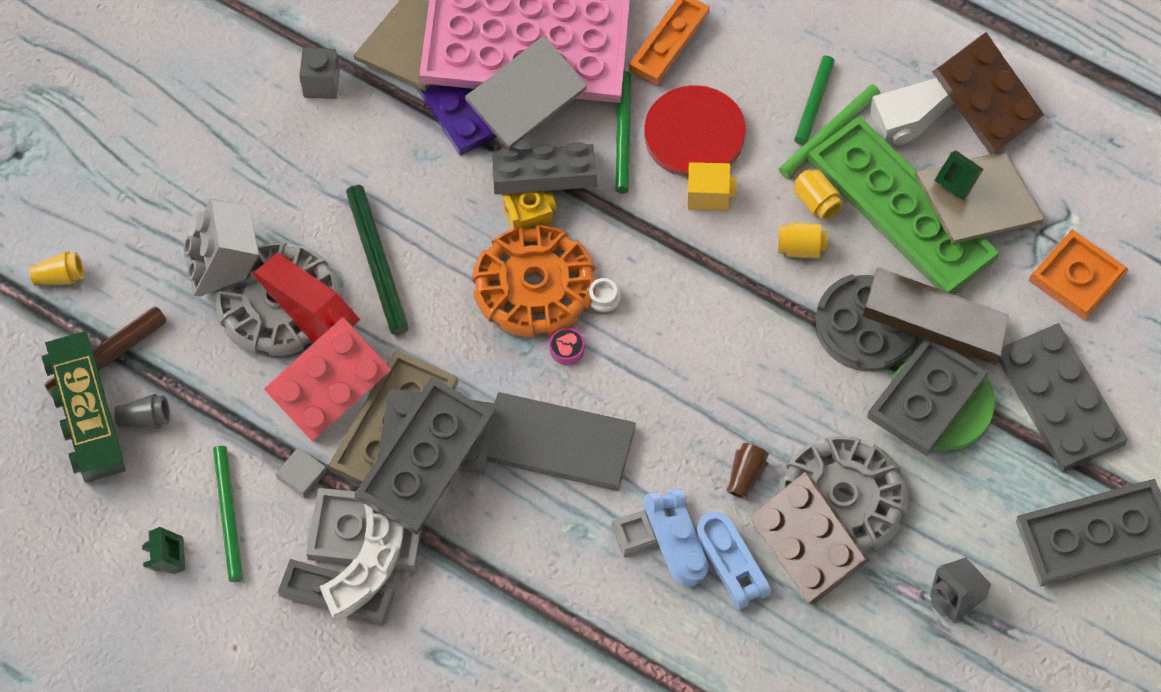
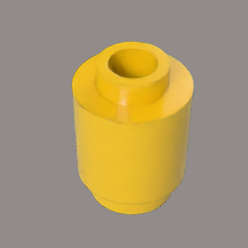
(818, 194)
(802, 240)

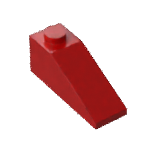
(303, 297)

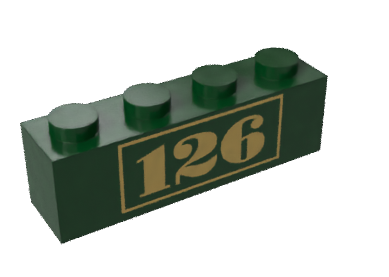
(84, 406)

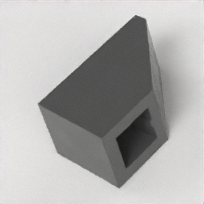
(958, 589)

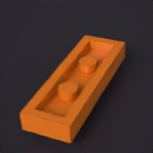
(669, 39)

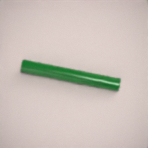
(814, 100)

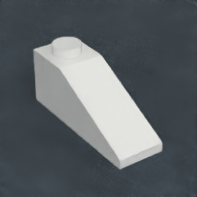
(908, 110)

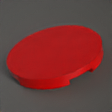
(694, 127)

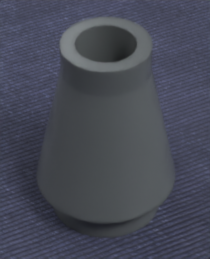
(144, 412)

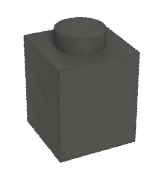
(319, 73)

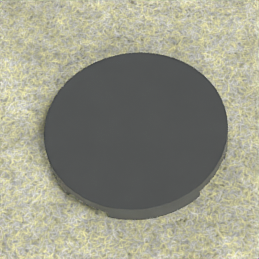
(856, 339)

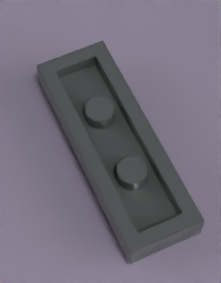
(303, 583)

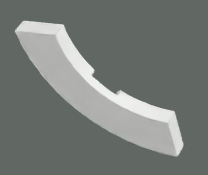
(370, 569)

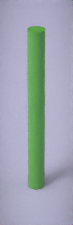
(830, 129)

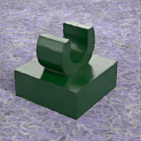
(958, 174)
(165, 551)

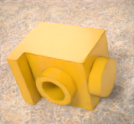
(529, 209)

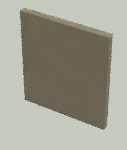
(398, 43)
(992, 207)

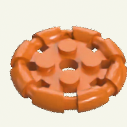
(529, 298)

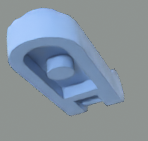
(676, 537)
(731, 559)

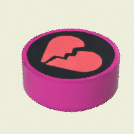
(567, 346)

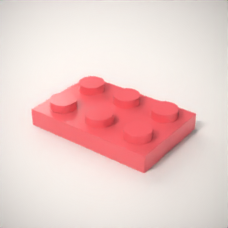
(327, 379)

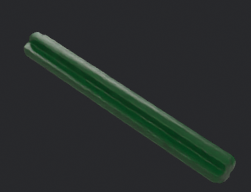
(377, 260)

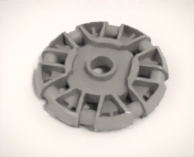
(263, 313)
(860, 481)

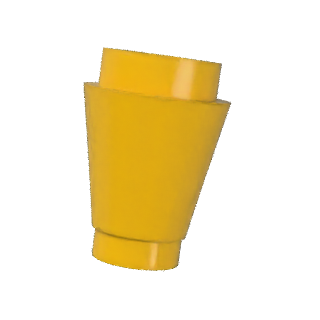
(58, 270)

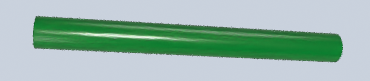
(623, 136)
(227, 514)

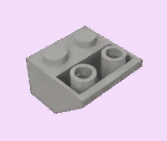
(220, 247)

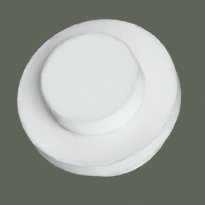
(606, 296)

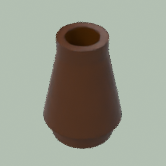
(747, 468)

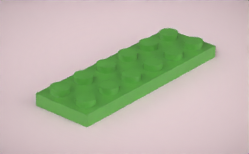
(890, 197)

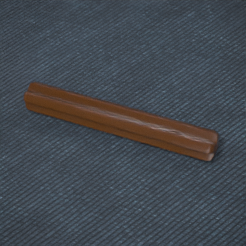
(123, 340)

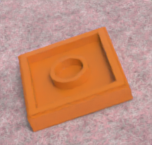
(1078, 274)

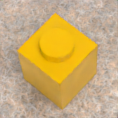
(710, 186)

